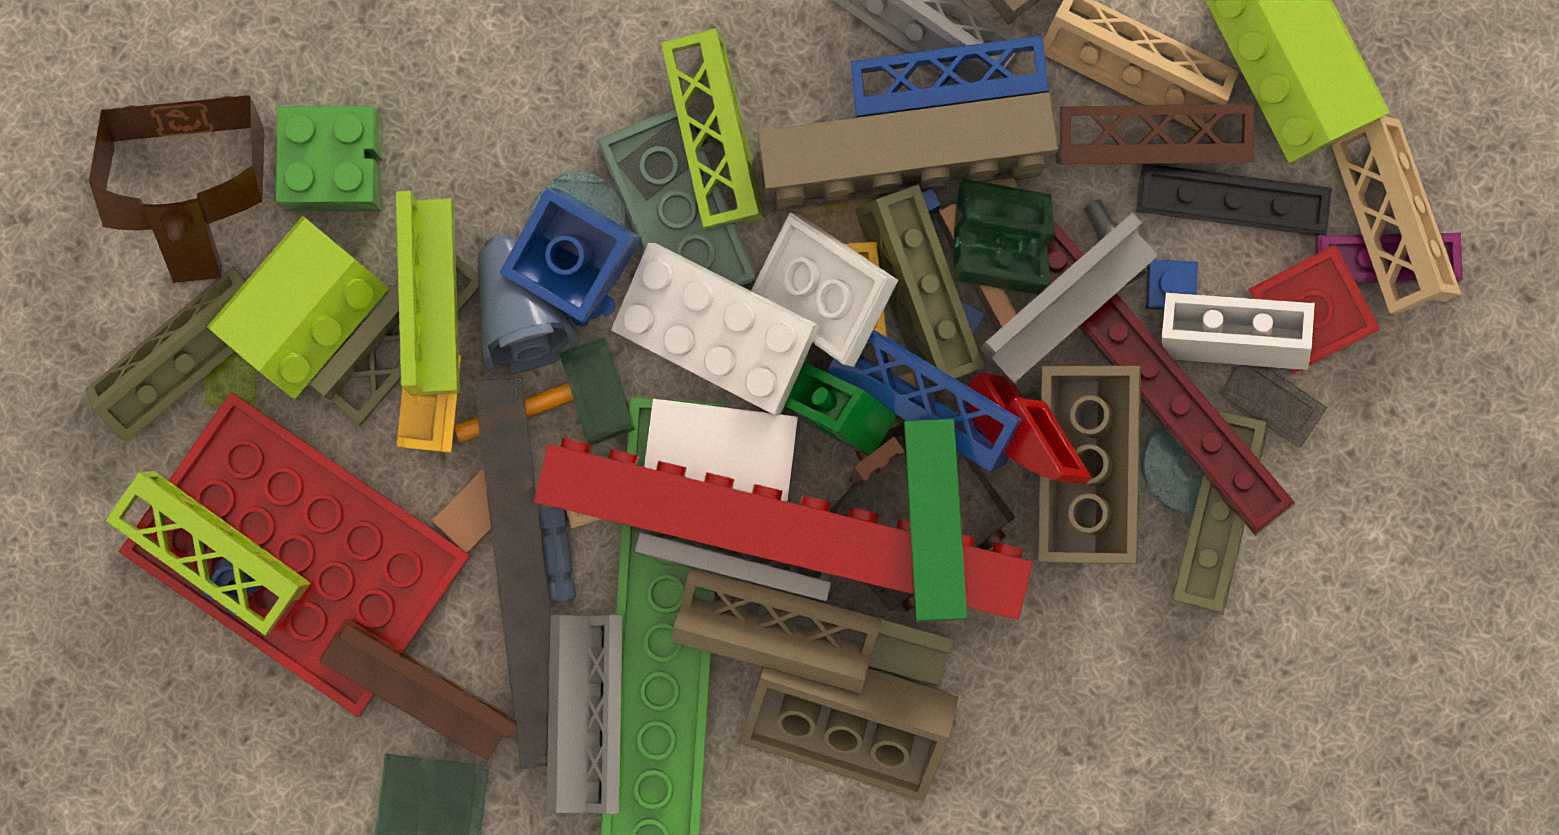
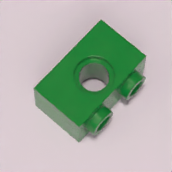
(839, 409)

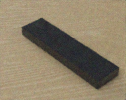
(1233, 199)

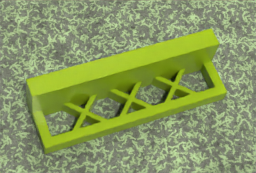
(730, 123)
(427, 295)
(217, 535)

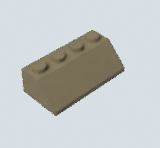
(1102, 421)
(880, 737)

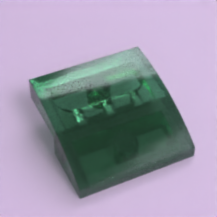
(1002, 236)
(431, 796)

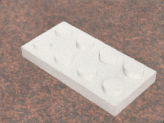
(715, 328)

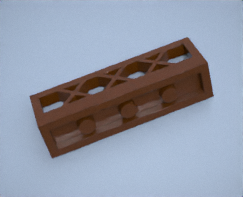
(1156, 152)
(417, 689)

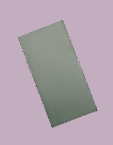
(673, 214)

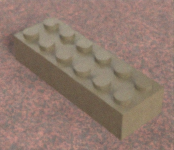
(907, 150)

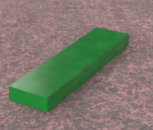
(934, 520)

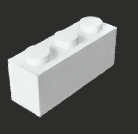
(1238, 330)

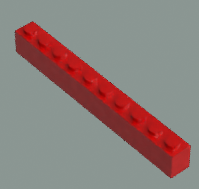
(764, 524)

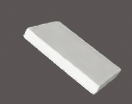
(826, 285)
(723, 442)

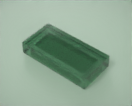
(597, 391)

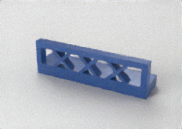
(959, 93)
(920, 405)

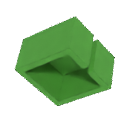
(324, 158)

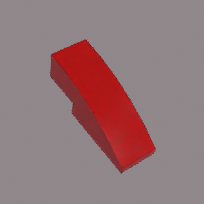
(1039, 438)

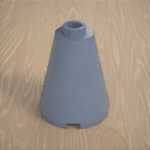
(516, 323)

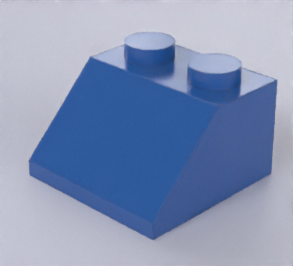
(569, 254)

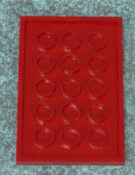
(323, 523)

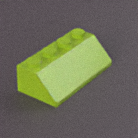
(1301, 70)

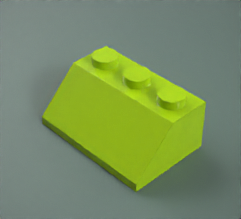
(298, 307)

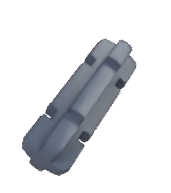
(557, 554)

